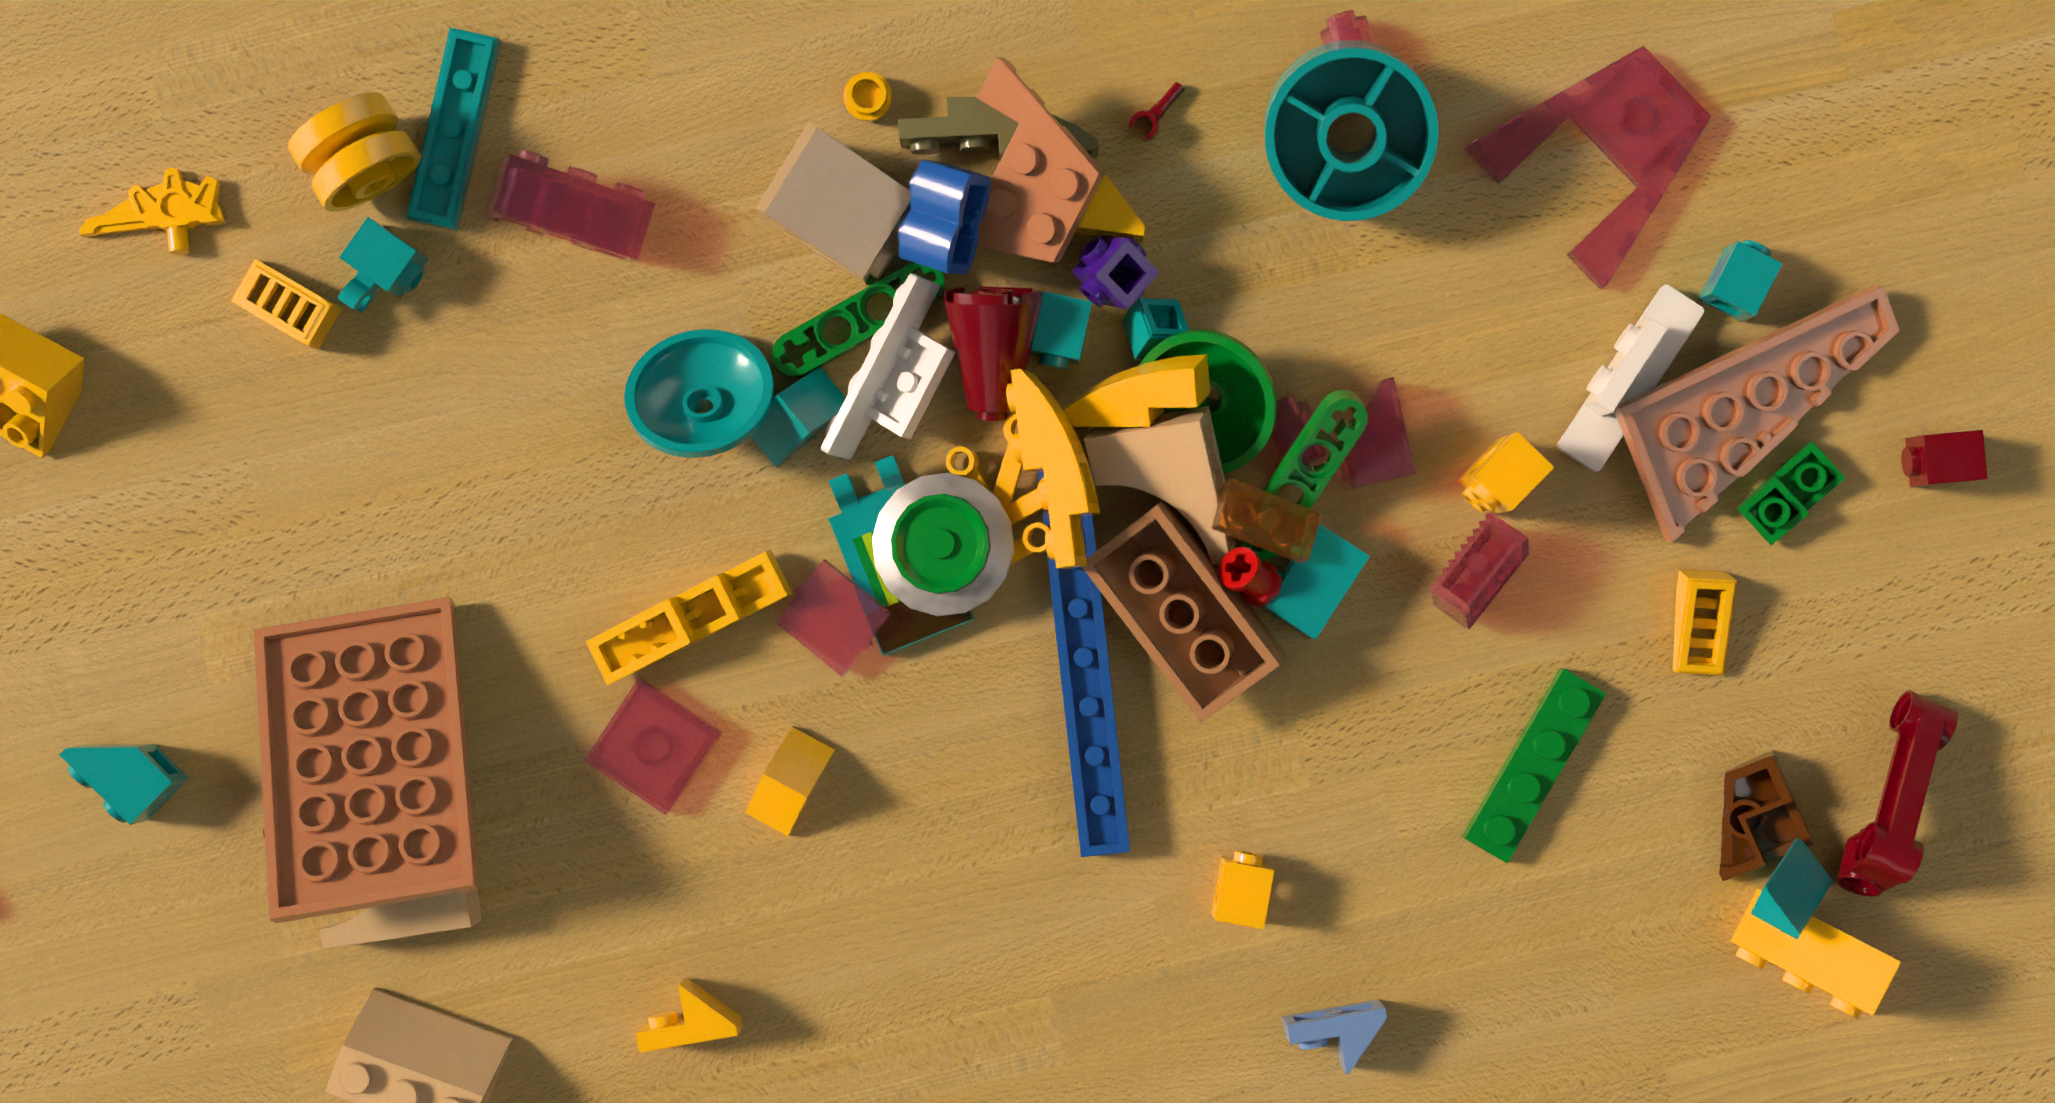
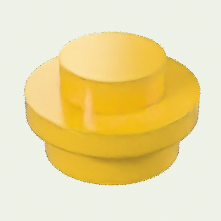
(867, 96)

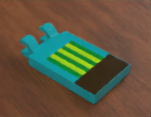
(854, 536)

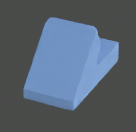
(1350, 1024)

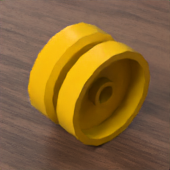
(354, 151)

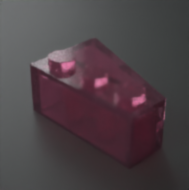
(570, 206)

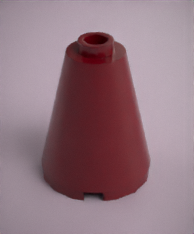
(991, 337)

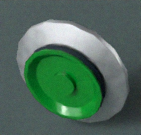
(943, 544)

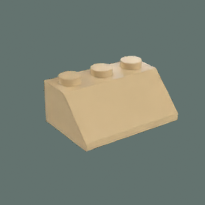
(416, 1056)

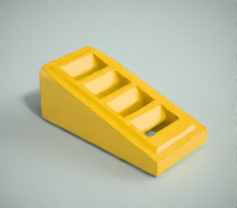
(317, 325)
(1720, 623)

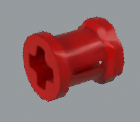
(1244, 572)

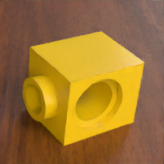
(1243, 890)

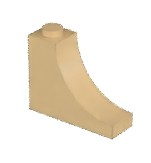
(1170, 460)
(405, 920)

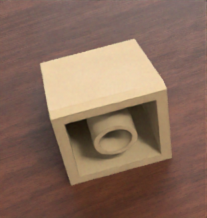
(836, 205)

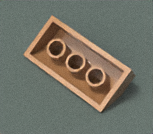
(1182, 613)

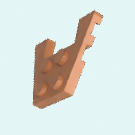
(1041, 179)

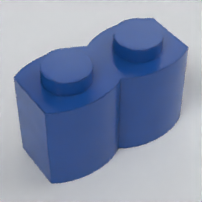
(944, 217)

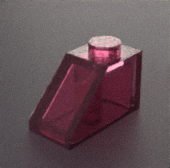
(1383, 447)

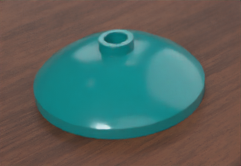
(694, 375)

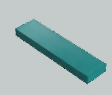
(453, 129)

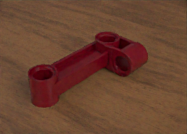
(1887, 849)

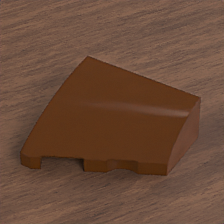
(1758, 817)

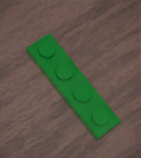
(1534, 765)

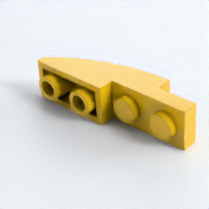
(1052, 446)

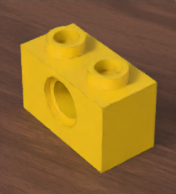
(1504, 475)

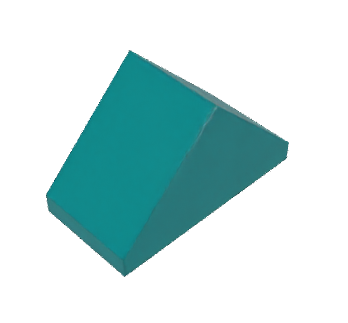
(798, 416)

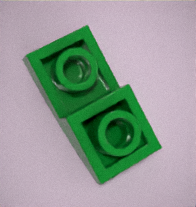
(1790, 492)

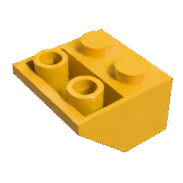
(36, 387)

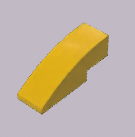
(1142, 393)

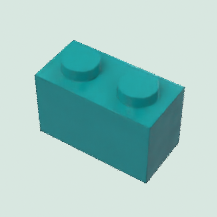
(1318, 585)

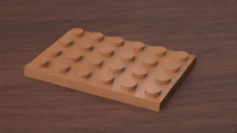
(364, 760)

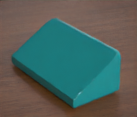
(1793, 891)

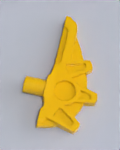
(167, 206)

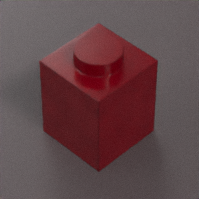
(1945, 458)

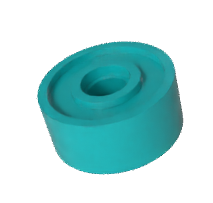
(1339, 81)

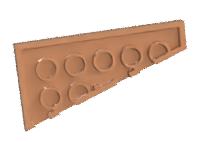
(1733, 411)

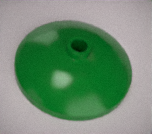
(1247, 400)

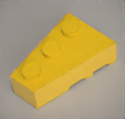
(1819, 958)

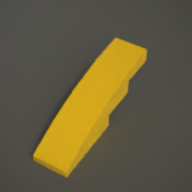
(688, 617)

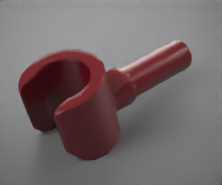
(1158, 110)

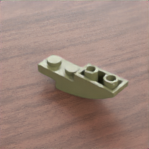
(973, 128)

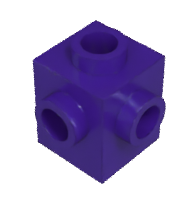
(1114, 271)

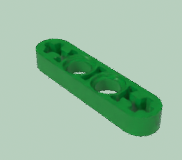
(854, 311)
(1315, 478)

